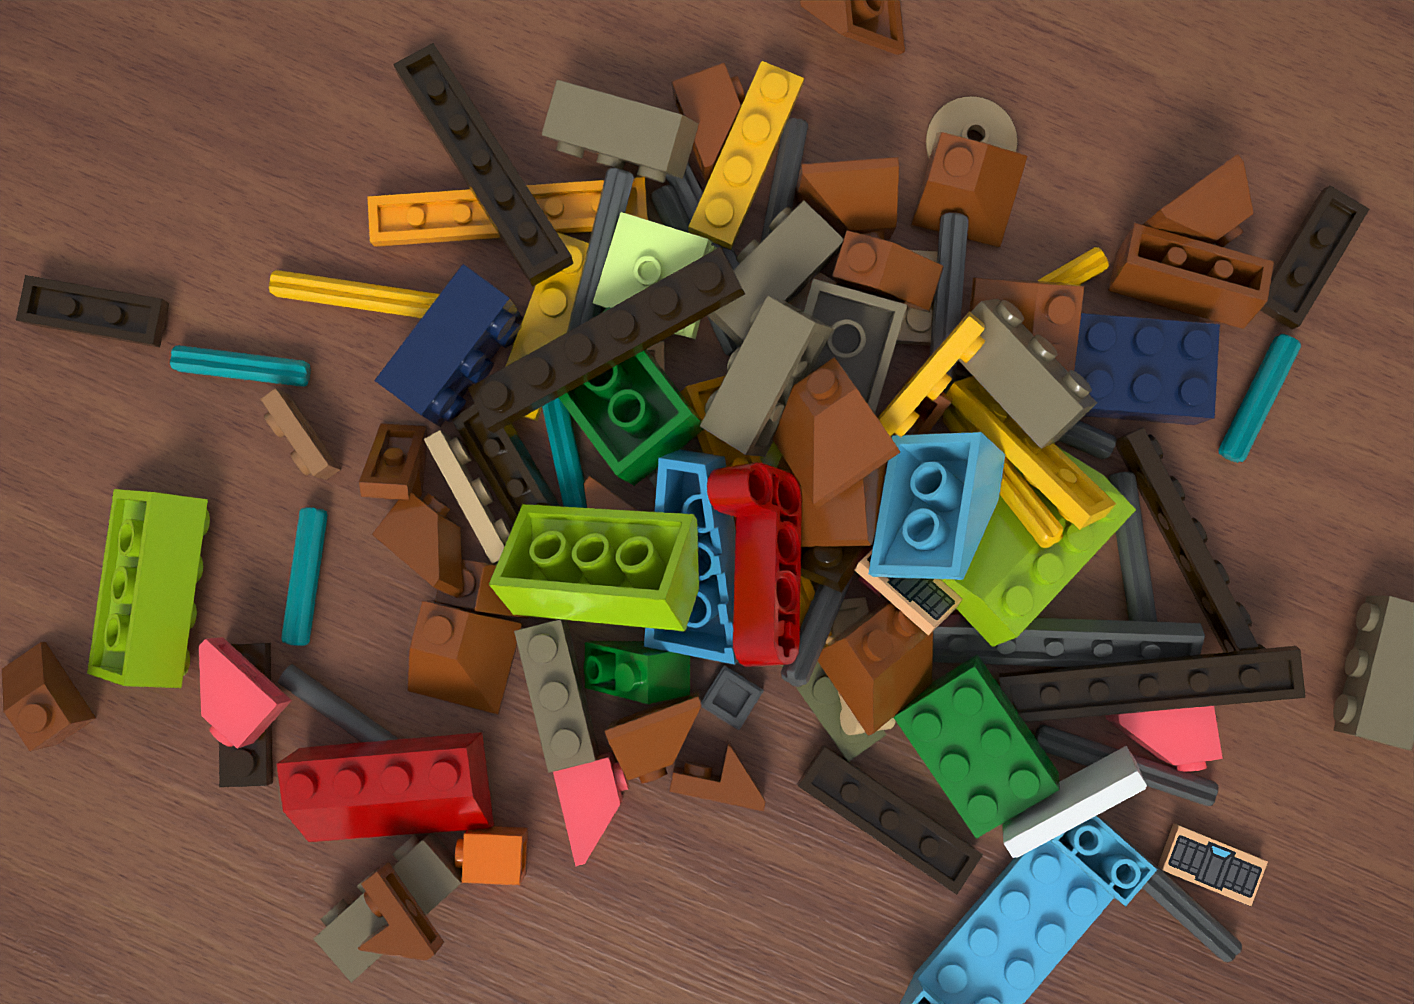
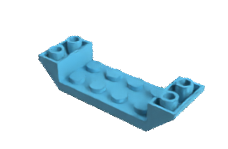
(1030, 918)

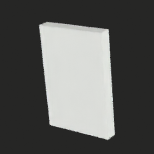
(1077, 801)

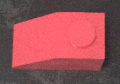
(235, 694)
(1174, 736)
(589, 801)

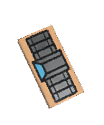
(920, 599)
(1212, 864)

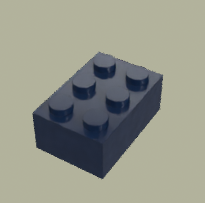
(451, 347)
(1149, 368)

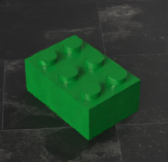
(633, 416)
(978, 747)

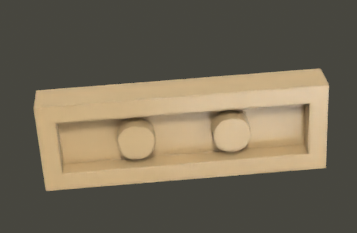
(471, 494)

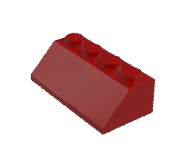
(387, 787)

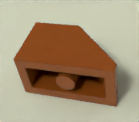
(713, 103)
(887, 271)
(425, 541)
(42, 699)

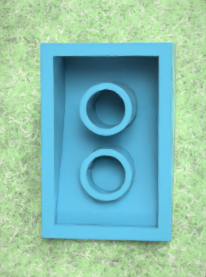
(936, 505)

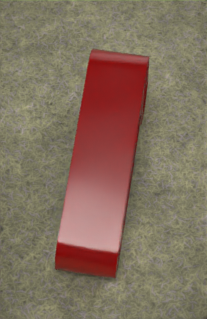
(766, 559)

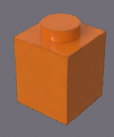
(493, 855)

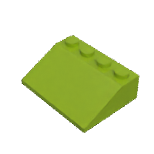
(1016, 577)

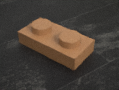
(289, 421)

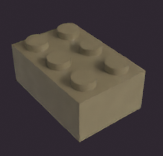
(861, 335)

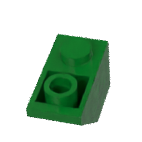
(636, 671)

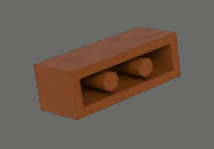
(1191, 276)

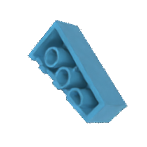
(683, 490)

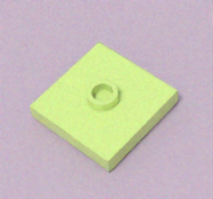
(642, 256)

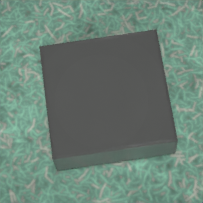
(731, 697)

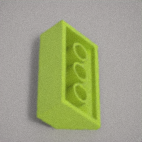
(600, 566)
(148, 589)

